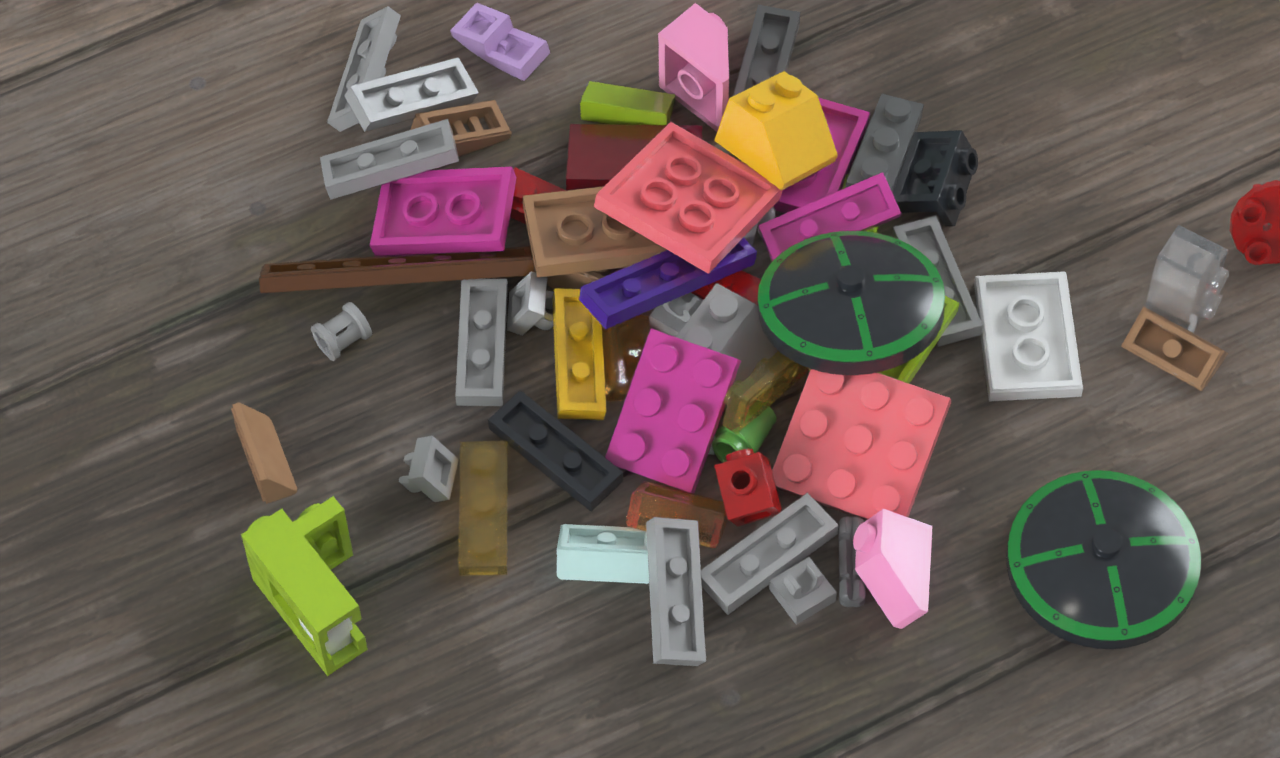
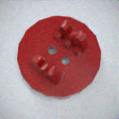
(1249, 224)

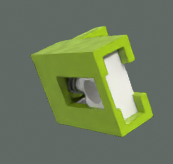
(294, 572)

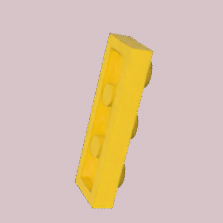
(577, 358)

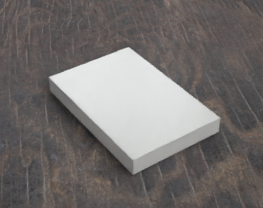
(1028, 336)

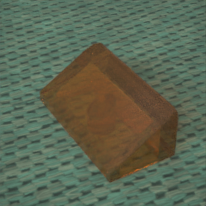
(622, 353)
(664, 502)

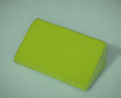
(625, 105)

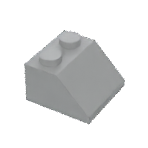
(730, 327)

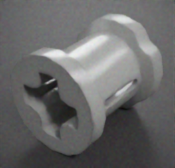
(356, 326)

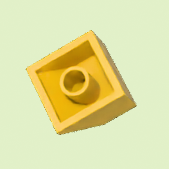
(778, 130)

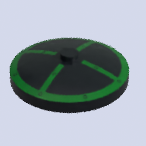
(851, 302)
(1103, 559)

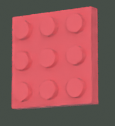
(688, 197)
(860, 442)

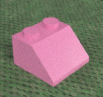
(696, 63)

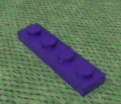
(656, 283)

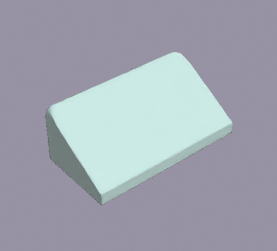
(602, 554)

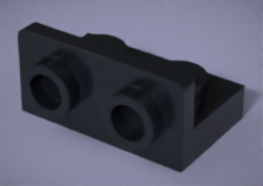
(936, 174)

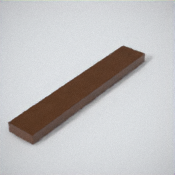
(394, 270)

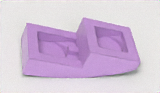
(498, 43)

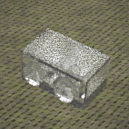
(1188, 279)

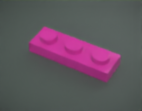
(850, 209)

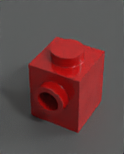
(747, 487)

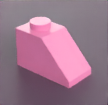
(895, 564)

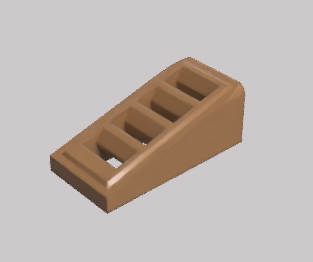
(469, 114)

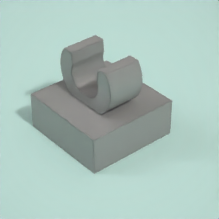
(528, 305)
(674, 314)
(430, 469)
(802, 590)

